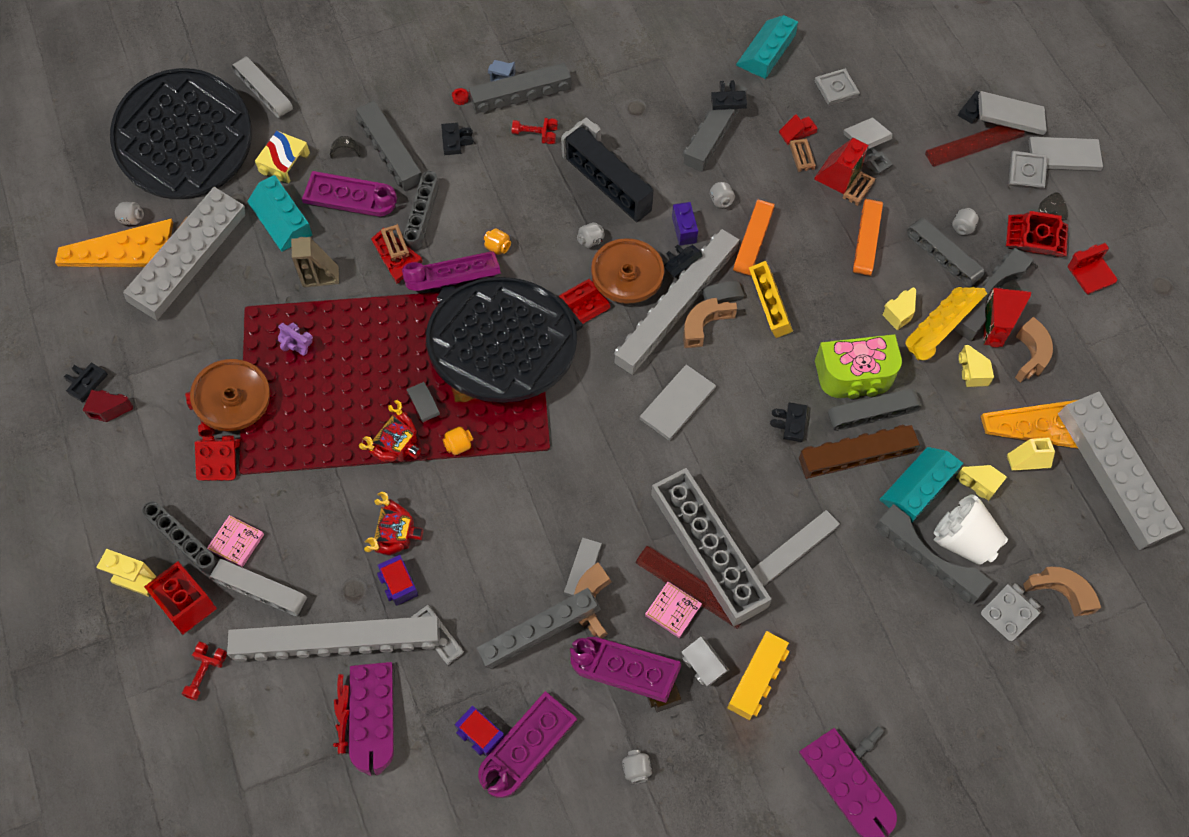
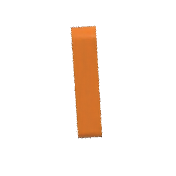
(753, 237)
(867, 237)

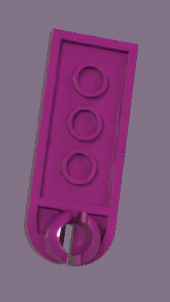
(349, 194)
(448, 272)
(624, 667)
(371, 716)
(525, 746)
(850, 785)

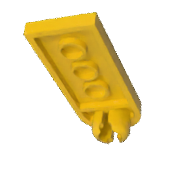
(943, 321)

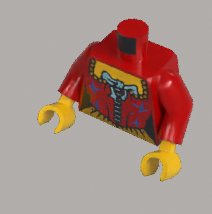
(395, 439)
(393, 529)

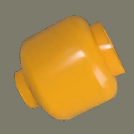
(497, 241)
(457, 440)

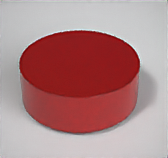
(460, 96)

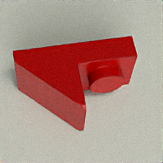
(797, 129)

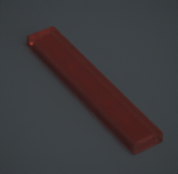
(972, 144)
(682, 579)

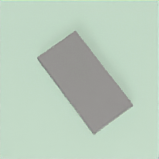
(1012, 113)
(1068, 152)
(677, 402)

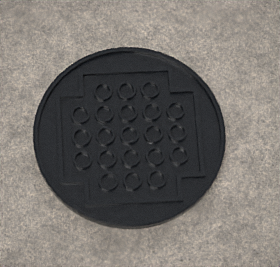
(181, 133)
(501, 339)

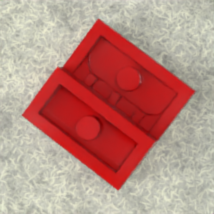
(585, 301)

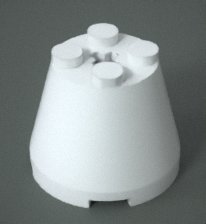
(970, 531)

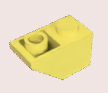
(902, 309)
(976, 367)
(1032, 455)
(982, 479)

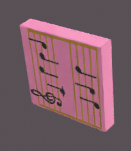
(235, 541)
(673, 609)

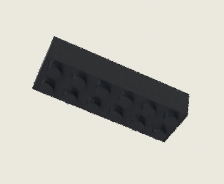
(609, 174)

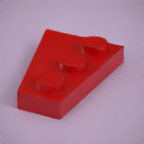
(394, 267)

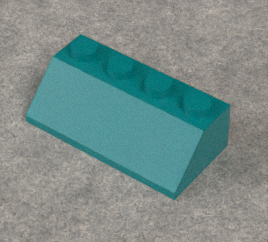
(768, 46)
(278, 213)
(922, 481)

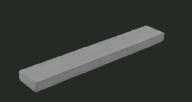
(795, 547)

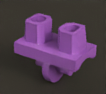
(291, 339)

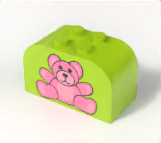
(858, 366)

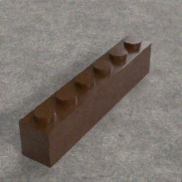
(858, 451)

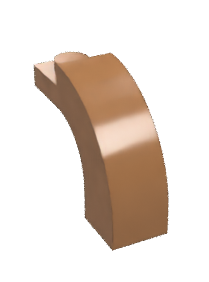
(701, 315)
(1040, 344)
(594, 579)
(1070, 584)

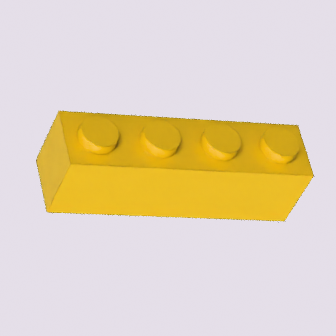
(770, 299)
(758, 675)

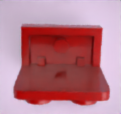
(1091, 269)
(216, 457)

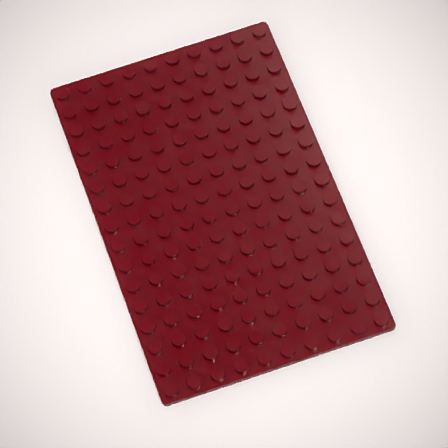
(355, 368)

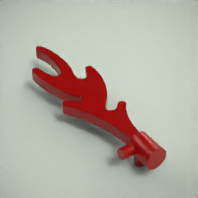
(341, 713)

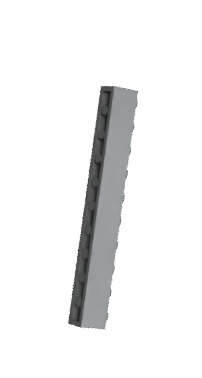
(676, 302)
(333, 638)

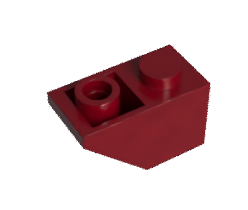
(106, 406)

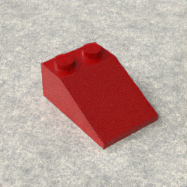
(180, 597)

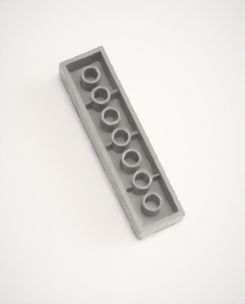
(184, 253)
(1119, 471)
(710, 547)

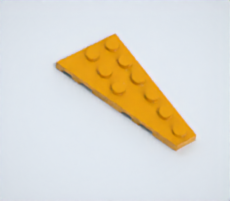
(121, 249)
(1030, 423)

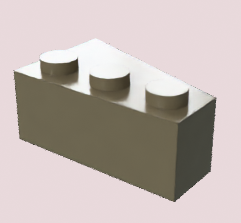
(313, 264)

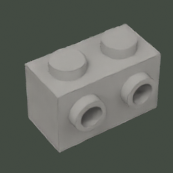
(704, 661)

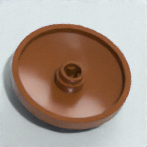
(627, 270)
(230, 395)

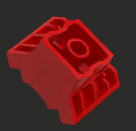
(1037, 233)

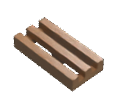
(804, 165)
(852, 198)
(399, 253)

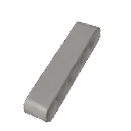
(262, 87)
(258, 587)

